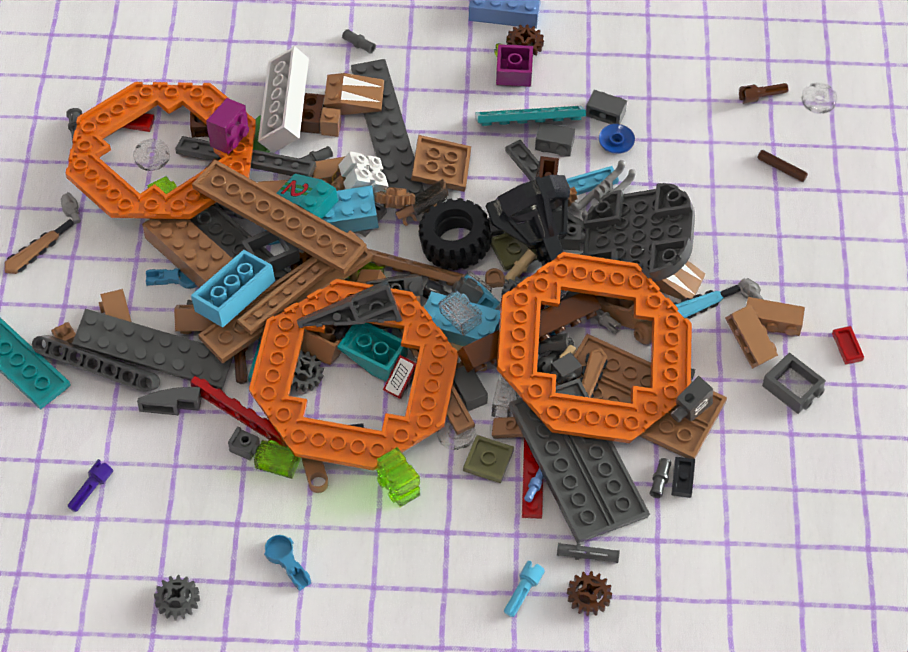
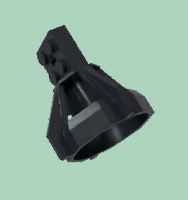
(533, 206)

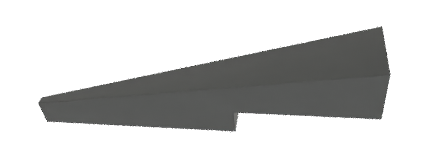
(369, 305)

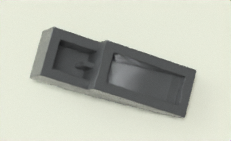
(171, 400)

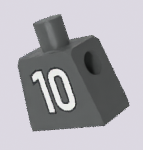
(693, 400)

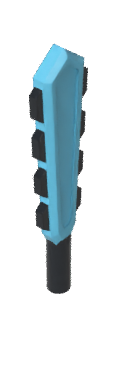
(689, 307)

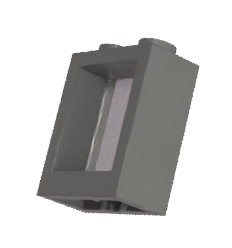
(794, 383)

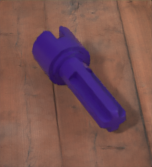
(97, 475)

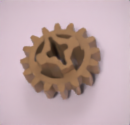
(394, 198)

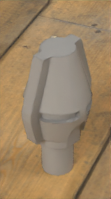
(70, 207)
(750, 288)

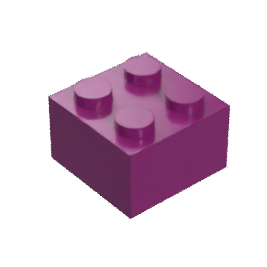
(514, 65)
(227, 126)

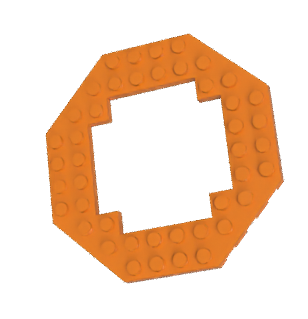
(109, 189)
(584, 415)
(342, 442)

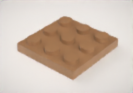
(441, 160)

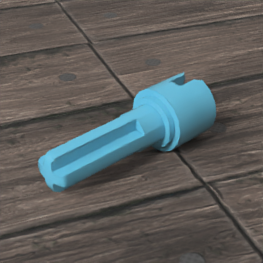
(529, 578)

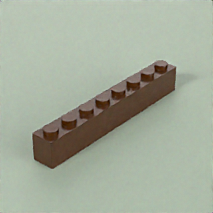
(552, 320)

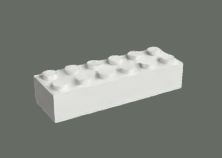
(283, 100)

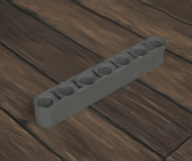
(104, 363)

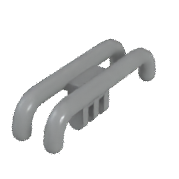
(605, 187)

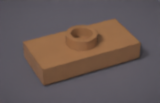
(505, 428)

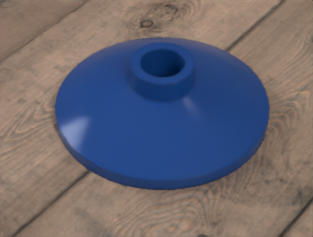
(616, 138)

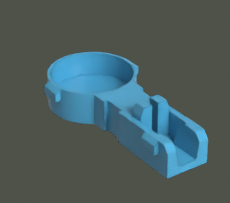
(166, 277)
(280, 551)

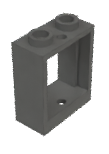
(279, 261)

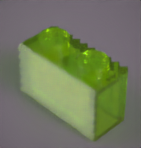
(276, 459)

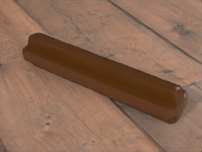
(782, 165)

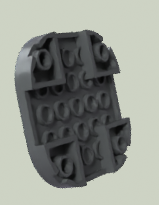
(643, 229)

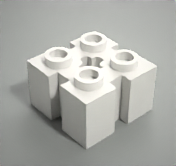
(363, 172)

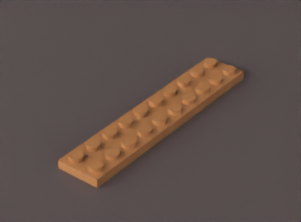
(279, 216)
(232, 338)

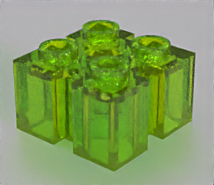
(398, 477)

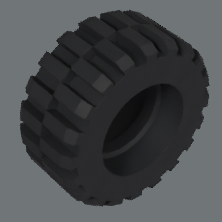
(459, 252)

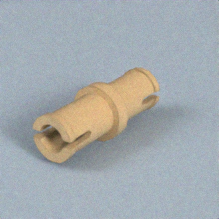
(521, 265)

